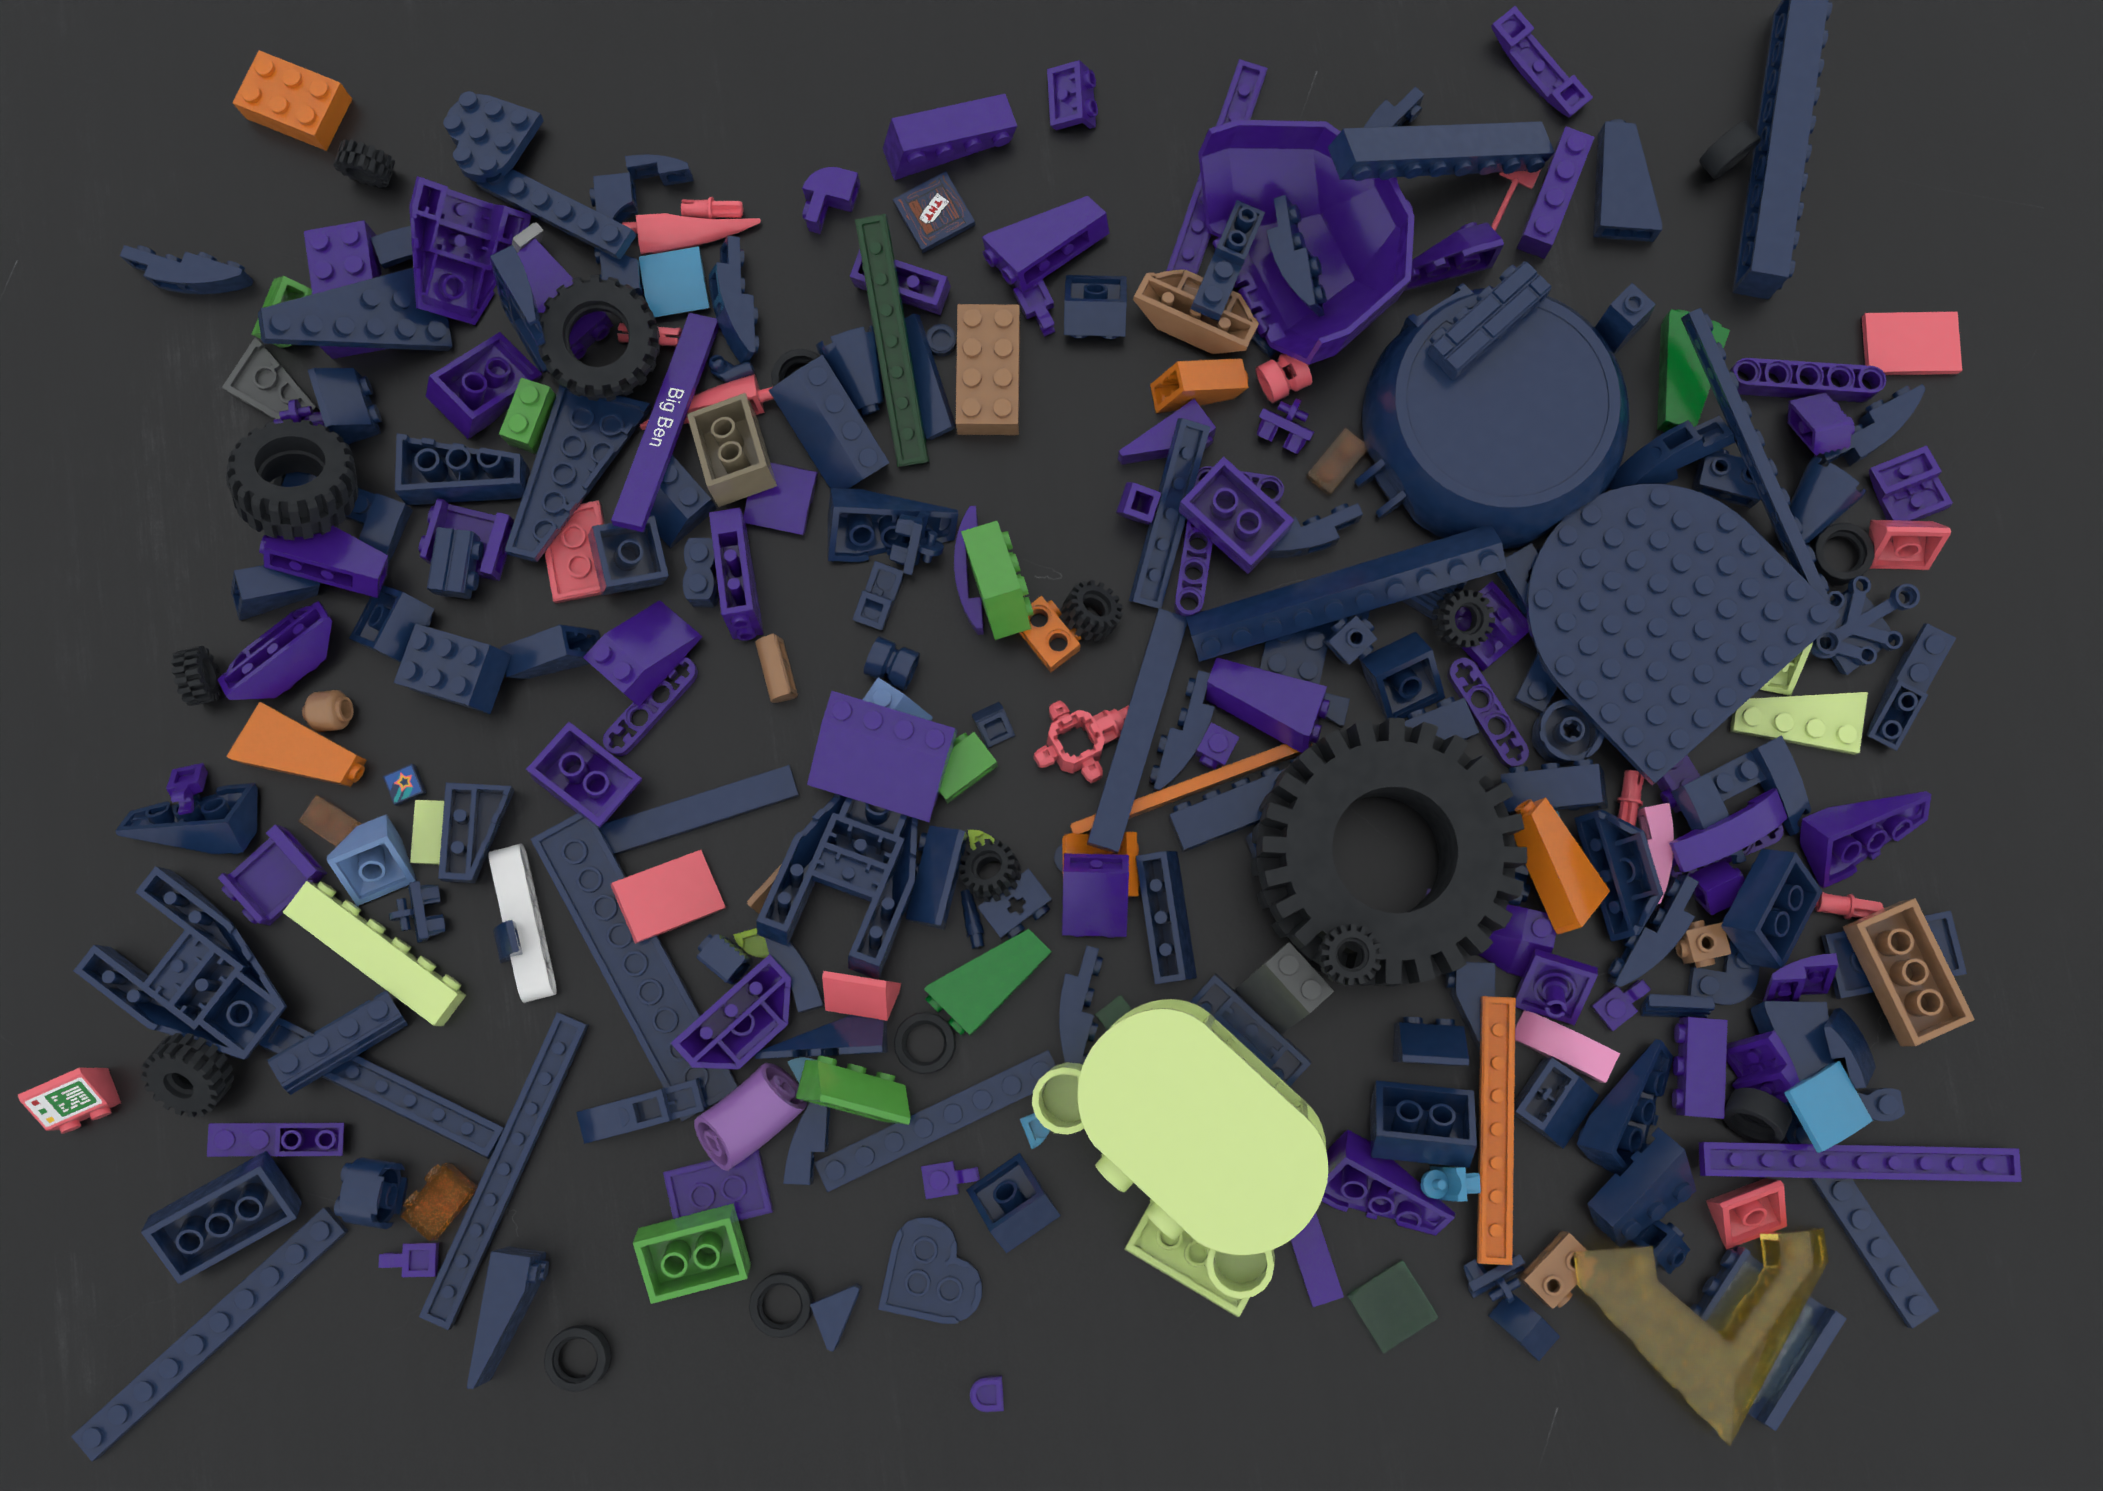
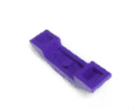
(1537, 65)
(971, 606)
(1731, 833)

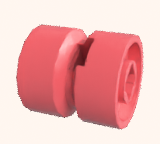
(1274, 380)

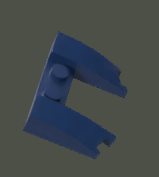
(519, 302)
(382, 516)
(1768, 765)
(1252, 1029)

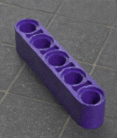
(1817, 373)

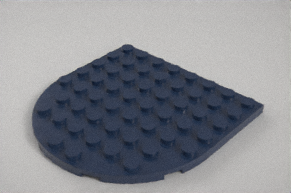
(1665, 617)

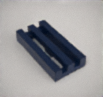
(1677, 1006)

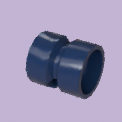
(891, 663)

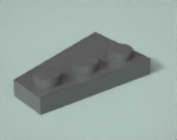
(264, 382)

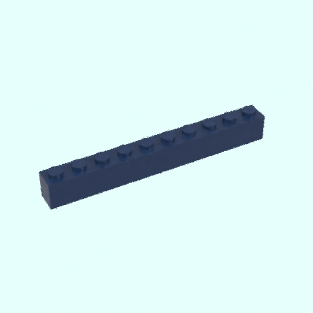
(1347, 592)
(1239, 808)

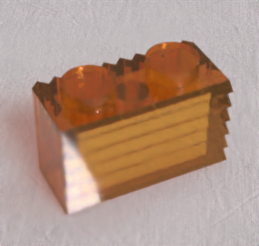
(438, 1201)

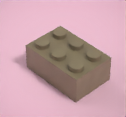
(731, 450)

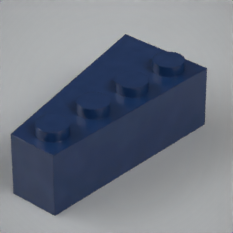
(456, 472)

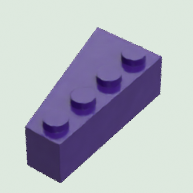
(946, 134)

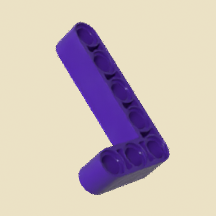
(1201, 558)

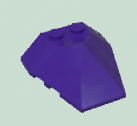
(454, 246)

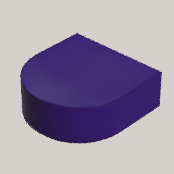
(987, 1394)

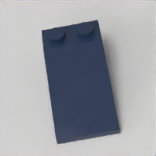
(508, 1292)

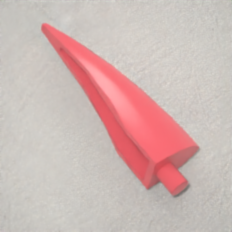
(672, 232)
(728, 390)

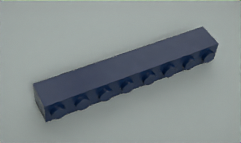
(1440, 150)

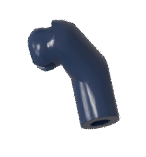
(728, 372)

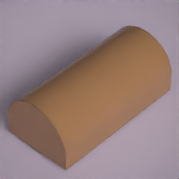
(776, 668)

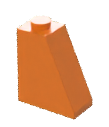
(1199, 380)

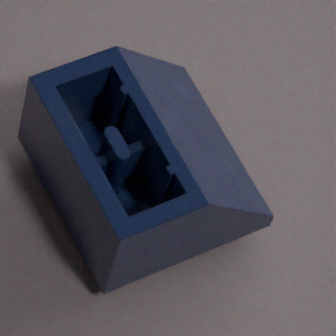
(1554, 1101)

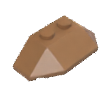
(1167, 304)

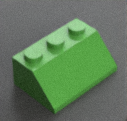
(854, 1091)

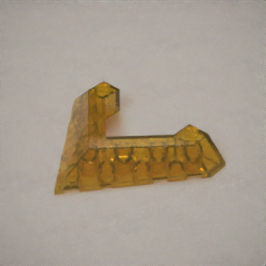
(1710, 1368)

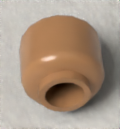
(328, 710)

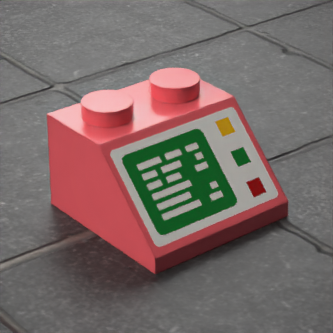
(72, 1098)

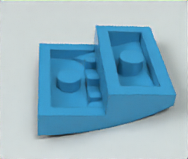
(674, 281)
(1828, 1107)

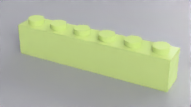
(374, 953)

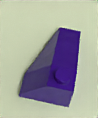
(1461, 253)
(1849, 833)
(1516, 942)
(1379, 1187)

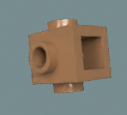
(1703, 944)

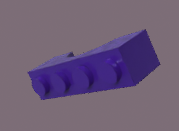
(1555, 192)

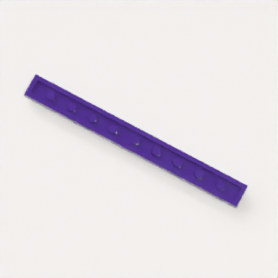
(1859, 1162)

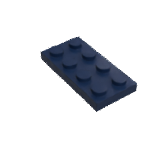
(1850, 976)

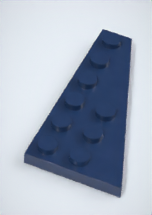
(361, 315)
(571, 458)

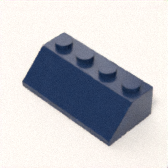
(828, 425)

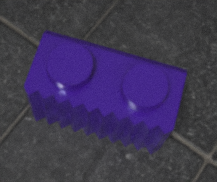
(1820, 423)

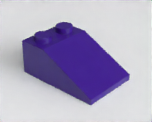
(480, 384)
(643, 650)
(583, 775)

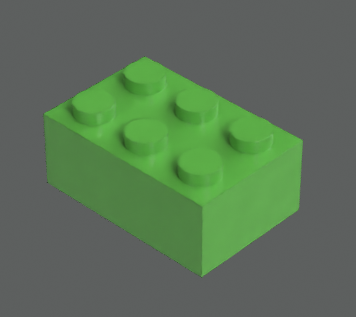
(997, 579)
(692, 1253)

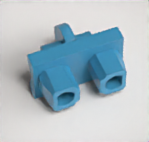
(1450, 1183)

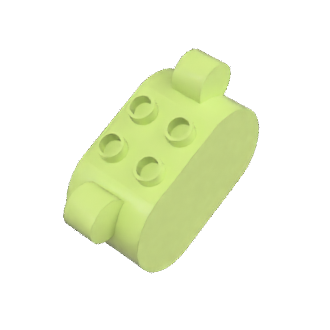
(1198, 1132)

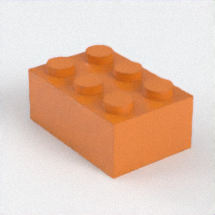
(292, 100)

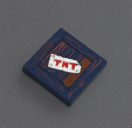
(934, 212)

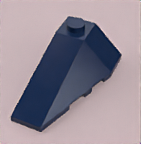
(866, 521)
(216, 826)
(841, 1037)
(1625, 1115)

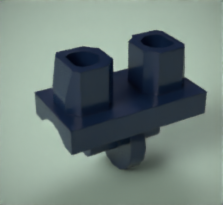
(910, 553)
(419, 897)
(1482, 1281)

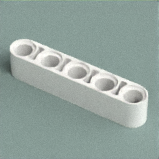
(519, 903)

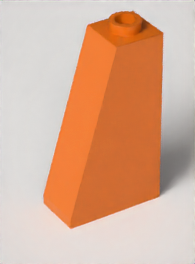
(289, 747)
(1558, 867)

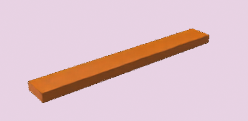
(1199, 784)
(1496, 1130)

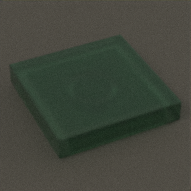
(1392, 1306)

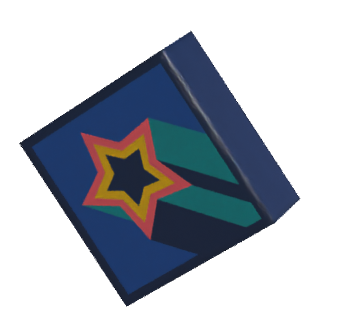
(404, 784)

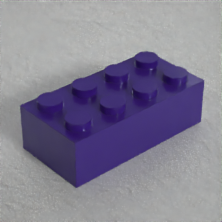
(340, 258)

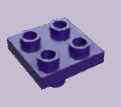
(1555, 986)

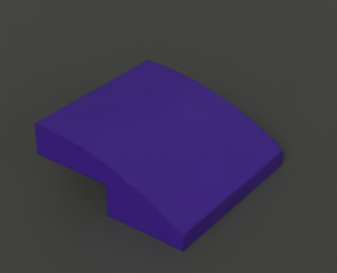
(1910, 486)
(785, 505)
(1508, 627)
(1802, 977)
(1762, 1064)

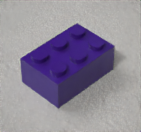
(1235, 515)

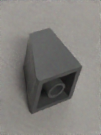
(1284, 989)

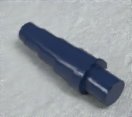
(972, 920)

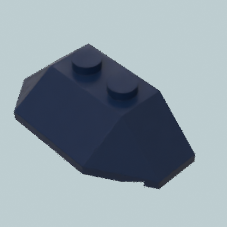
(1626, 867)

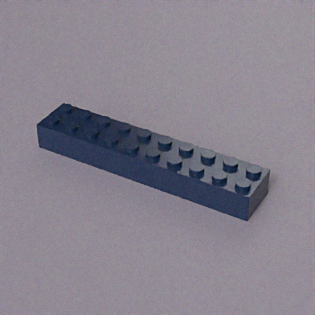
(1781, 155)

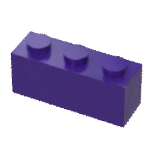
(917, 286)
(1700, 1067)

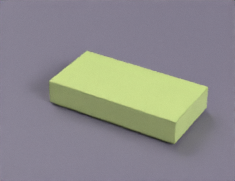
(427, 832)

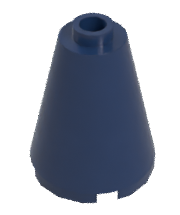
(856, 366)
(1823, 497)

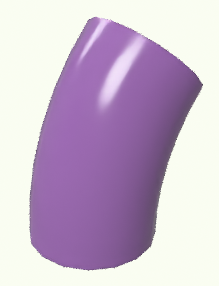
(749, 1116)

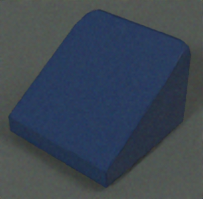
(993, 724)

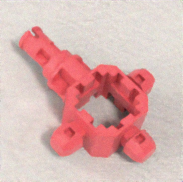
(1100, 728)

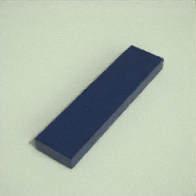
(933, 402)

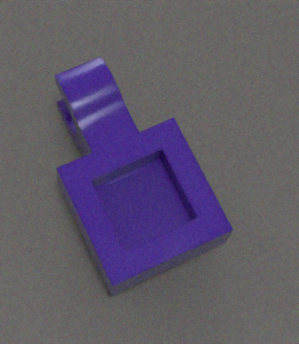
(1037, 302)
(185, 783)
(1616, 1006)
(943, 1178)
(415, 1259)

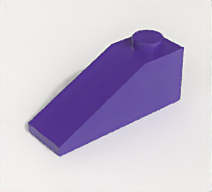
(1157, 441)

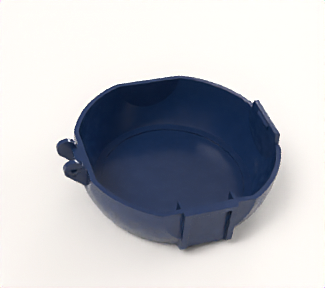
(1508, 440)

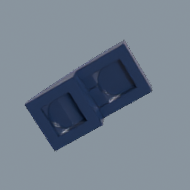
(669, 169)
(393, 246)
(879, 595)
(507, 940)

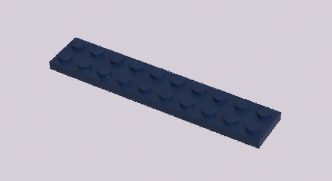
(636, 973)

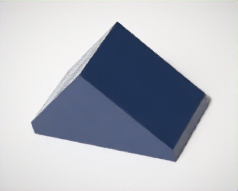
(834, 1312)
(1524, 1326)

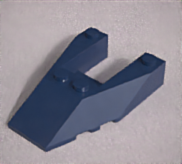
(856, 852)
(202, 984)

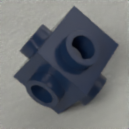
(1339, 639)
(1667, 1245)

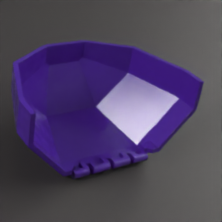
(1352, 226)

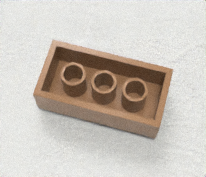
(988, 369)
(1908, 973)

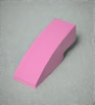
(1658, 828)
(1565, 1046)

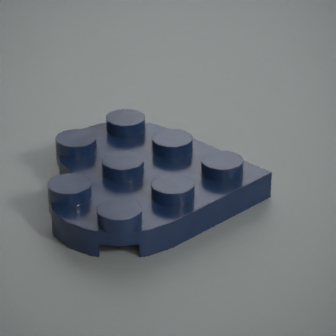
(489, 134)
(928, 1277)

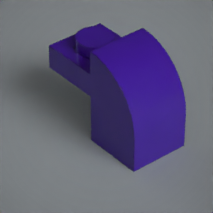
(827, 189)
(1138, 503)

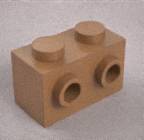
(1553, 1271)

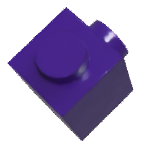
(1216, 747)
(1717, 886)

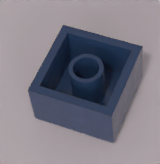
(627, 557)

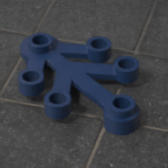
(1857, 623)

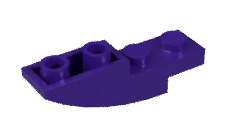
(276, 1138)

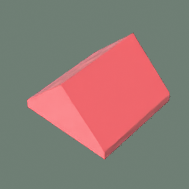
(1906, 543)
(859, 995)
(1749, 1211)

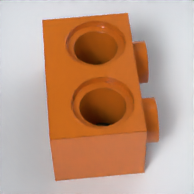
(1040, 637)

